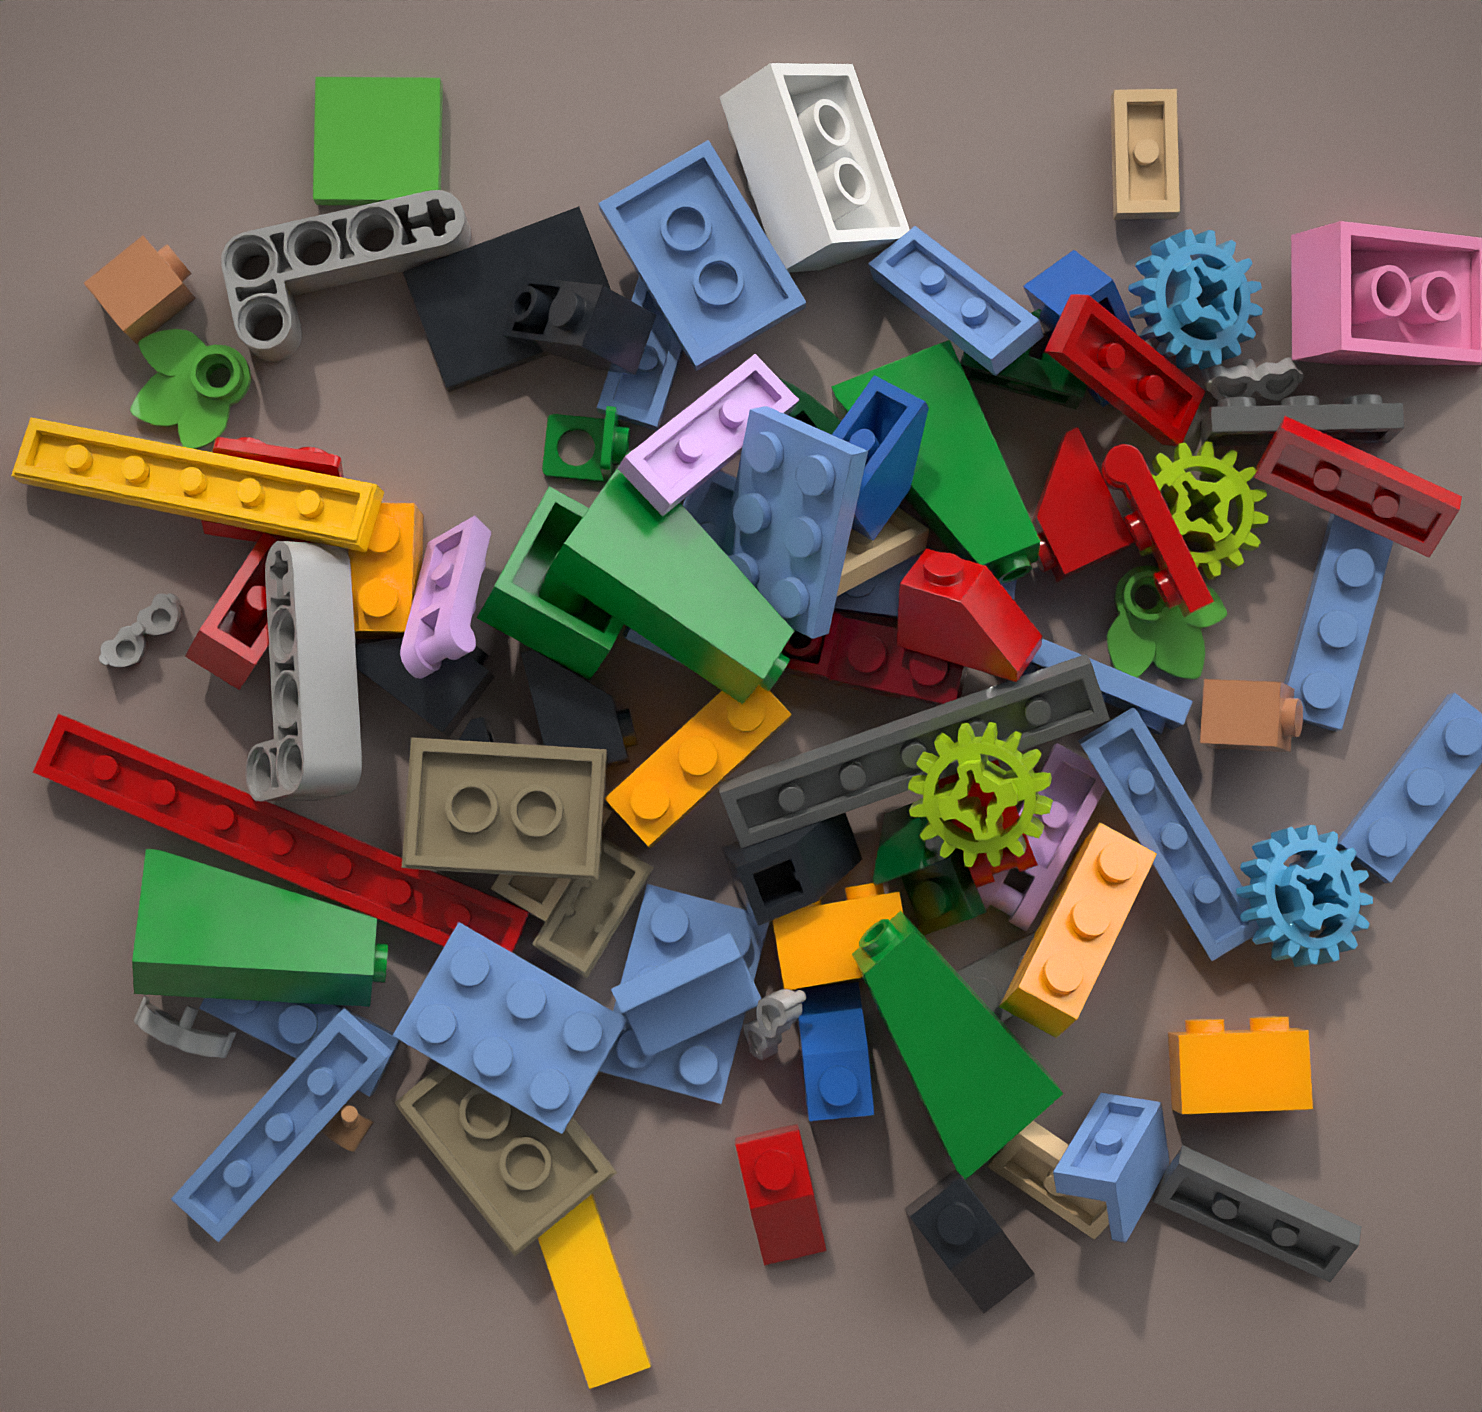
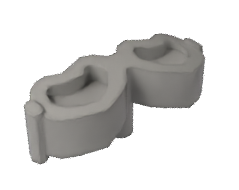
(1269, 379)
(131, 643)
(774, 1017)
(181, 1034)

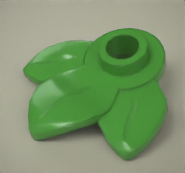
(182, 386)
(1158, 633)

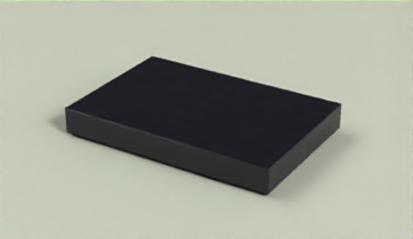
(469, 293)

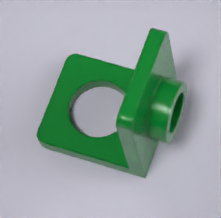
(609, 440)

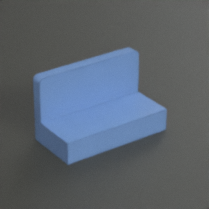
(687, 995)
(1116, 1159)

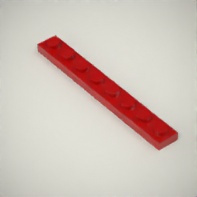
(271, 837)

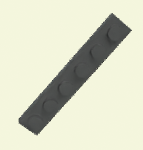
(885, 757)

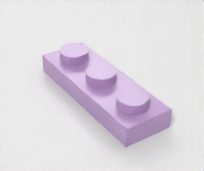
(703, 435)

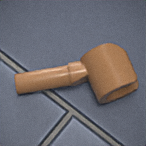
(347, 1128)

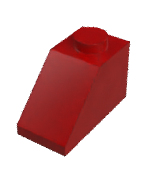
(1077, 513)
(964, 617)
(238, 624)
(780, 1194)

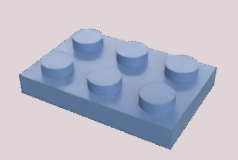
(702, 255)
(794, 515)
(667, 929)
(510, 1028)

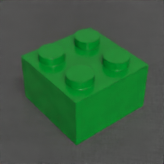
(541, 608)

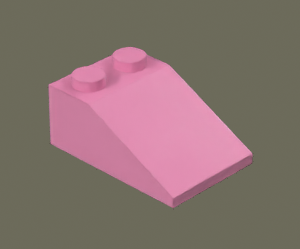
(1385, 296)

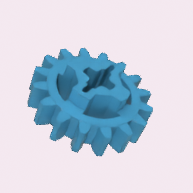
(1195, 291)
(1304, 896)

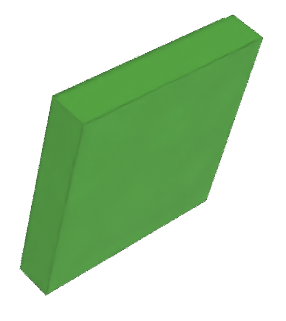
(376, 138)

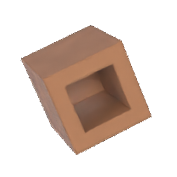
(142, 288)
(1250, 715)

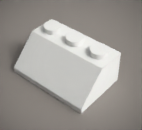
(814, 164)

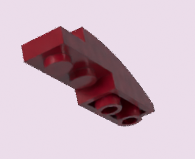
(869, 660)

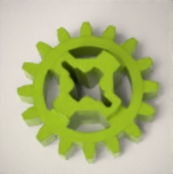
(1213, 530)
(1008, 789)

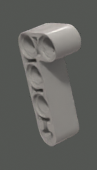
(346, 264)
(312, 678)

